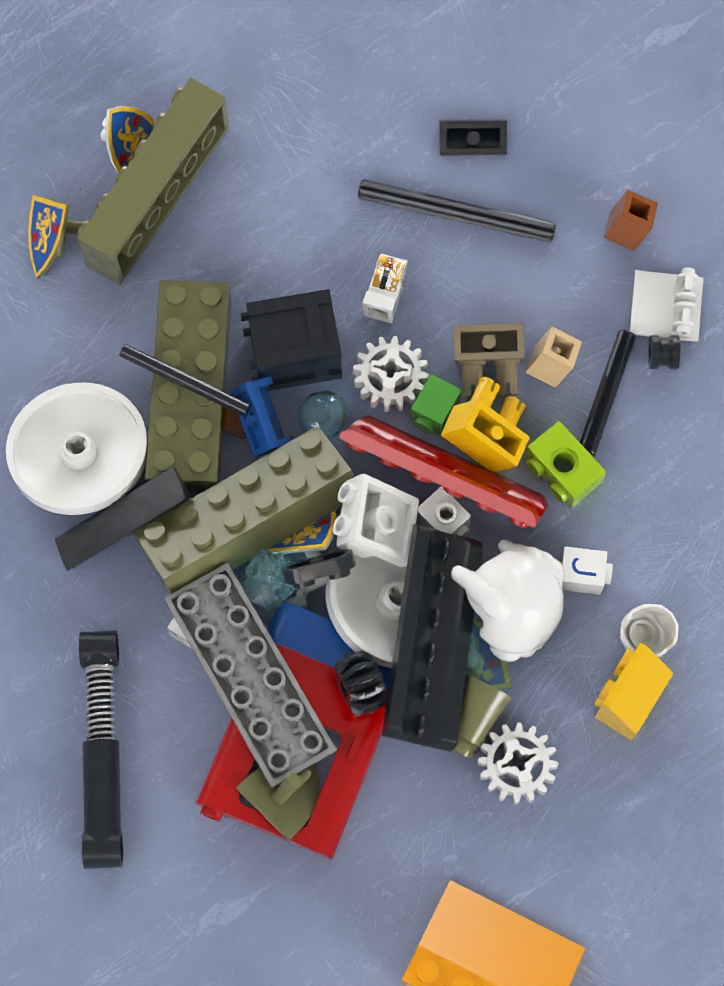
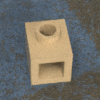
(553, 357)

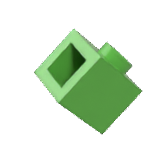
(434, 405)

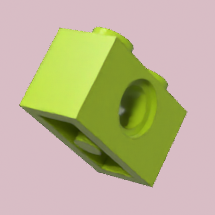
(560, 445)

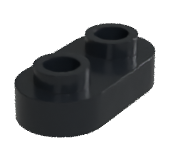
(332, 564)

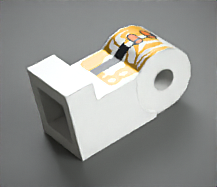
(385, 288)

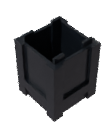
(294, 339)

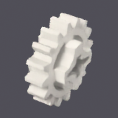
(405, 375)
(523, 778)

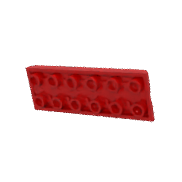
(451, 471)

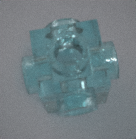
(265, 581)

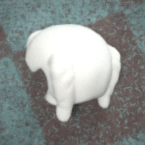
(516, 598)

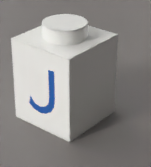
(585, 570)

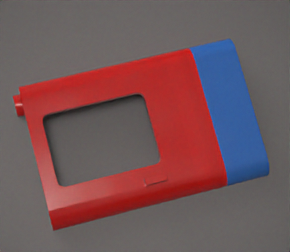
(310, 650)

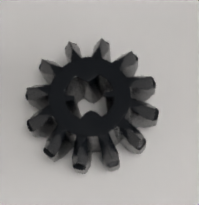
(360, 683)

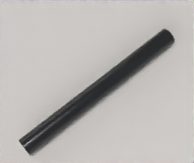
(185, 380)

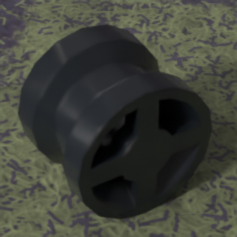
(664, 352)

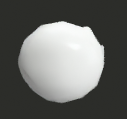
(650, 625)

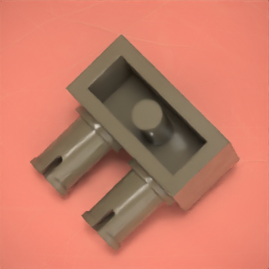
(489, 343)

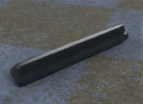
(607, 391)

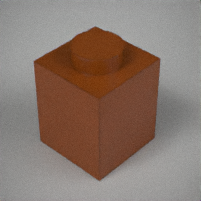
(631, 220)

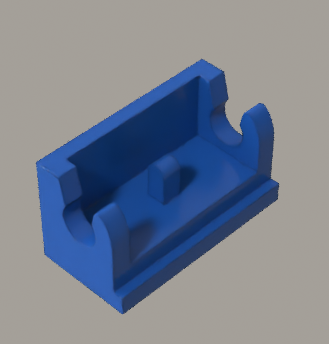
(261, 422)

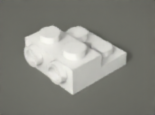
(375, 520)

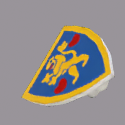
(122, 133)
(310, 539)

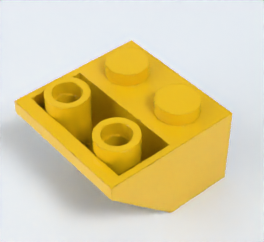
(631, 698)

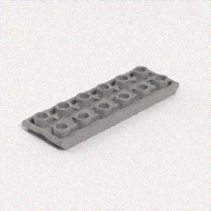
(250, 675)

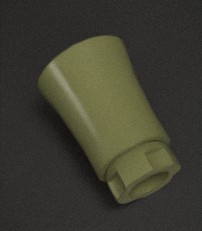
(479, 712)

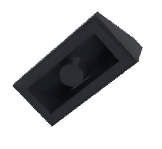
(473, 137)

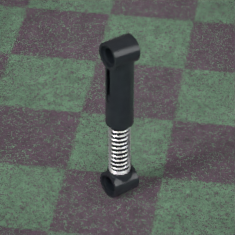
(101, 757)

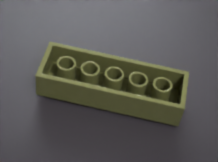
(153, 181)
(182, 424)
(246, 511)

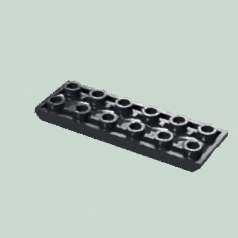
(431, 641)

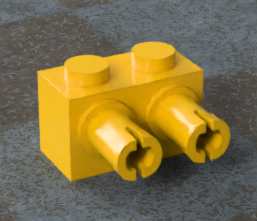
(485, 434)

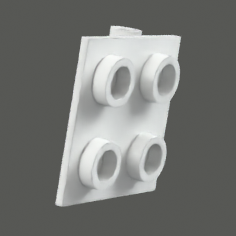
(667, 304)

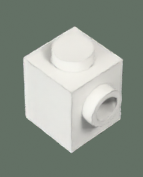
(444, 514)

